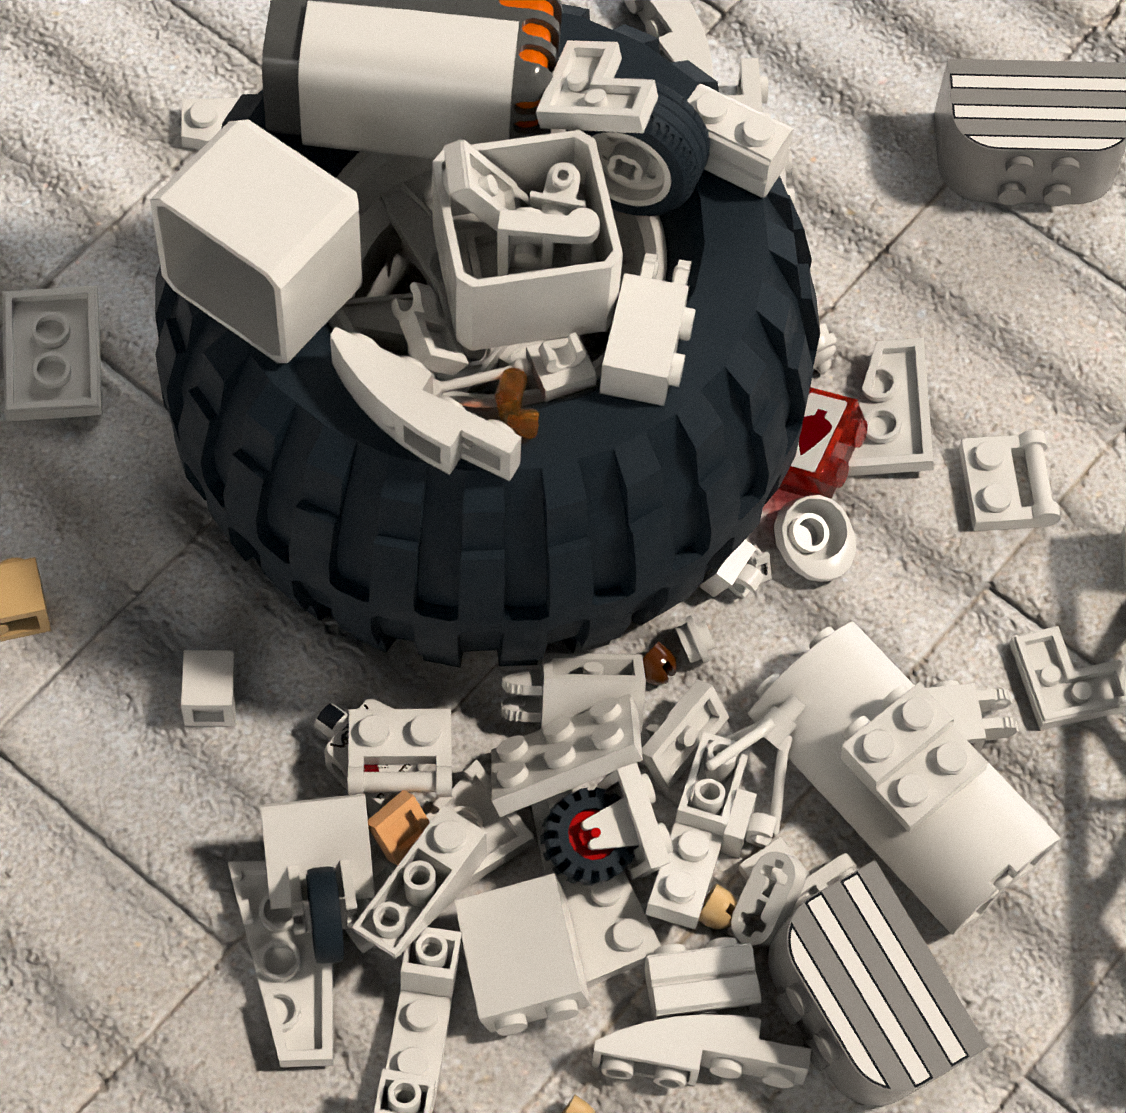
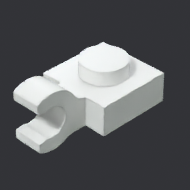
(427, 334)

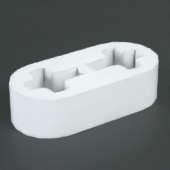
(767, 898)

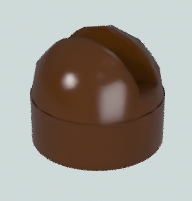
(658, 664)

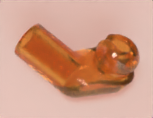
(509, 404)

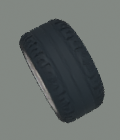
(659, 167)

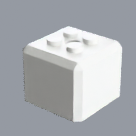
(259, 239)
(533, 304)

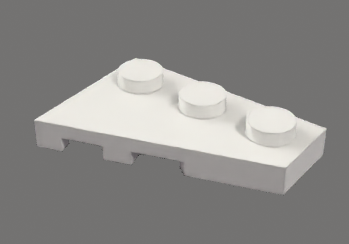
(896, 411)

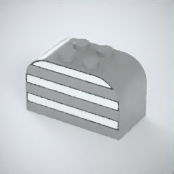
(1030, 129)
(868, 992)

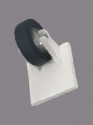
(319, 866)

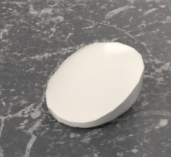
(815, 537)

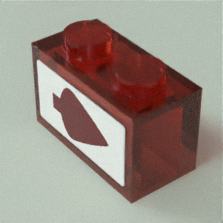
(826, 443)

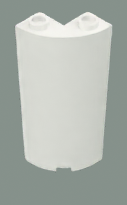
(962, 851)

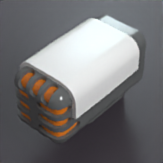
(408, 71)

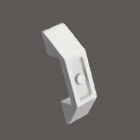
(420, 1023)

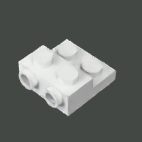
(911, 755)

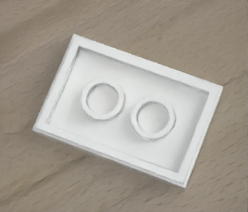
(51, 353)

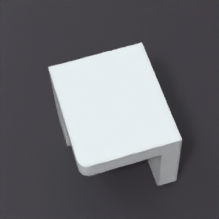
(208, 688)

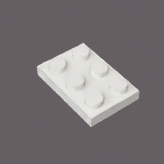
(565, 754)

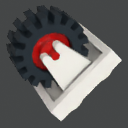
(606, 830)

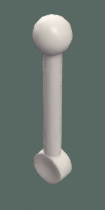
(480, 378)

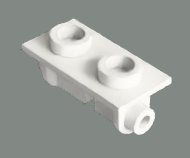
(560, 191)

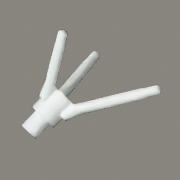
(776, 729)

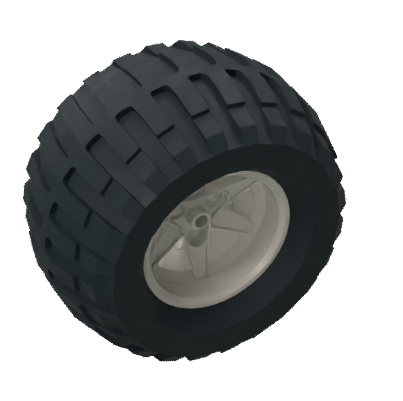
(610, 499)

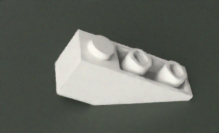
(423, 882)

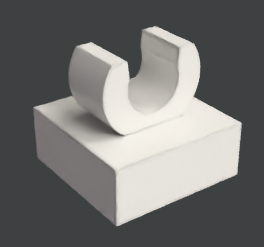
(561, 366)
(734, 574)
(746, 825)

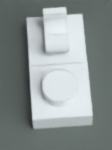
(678, 738)

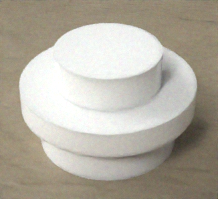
(696, 639)

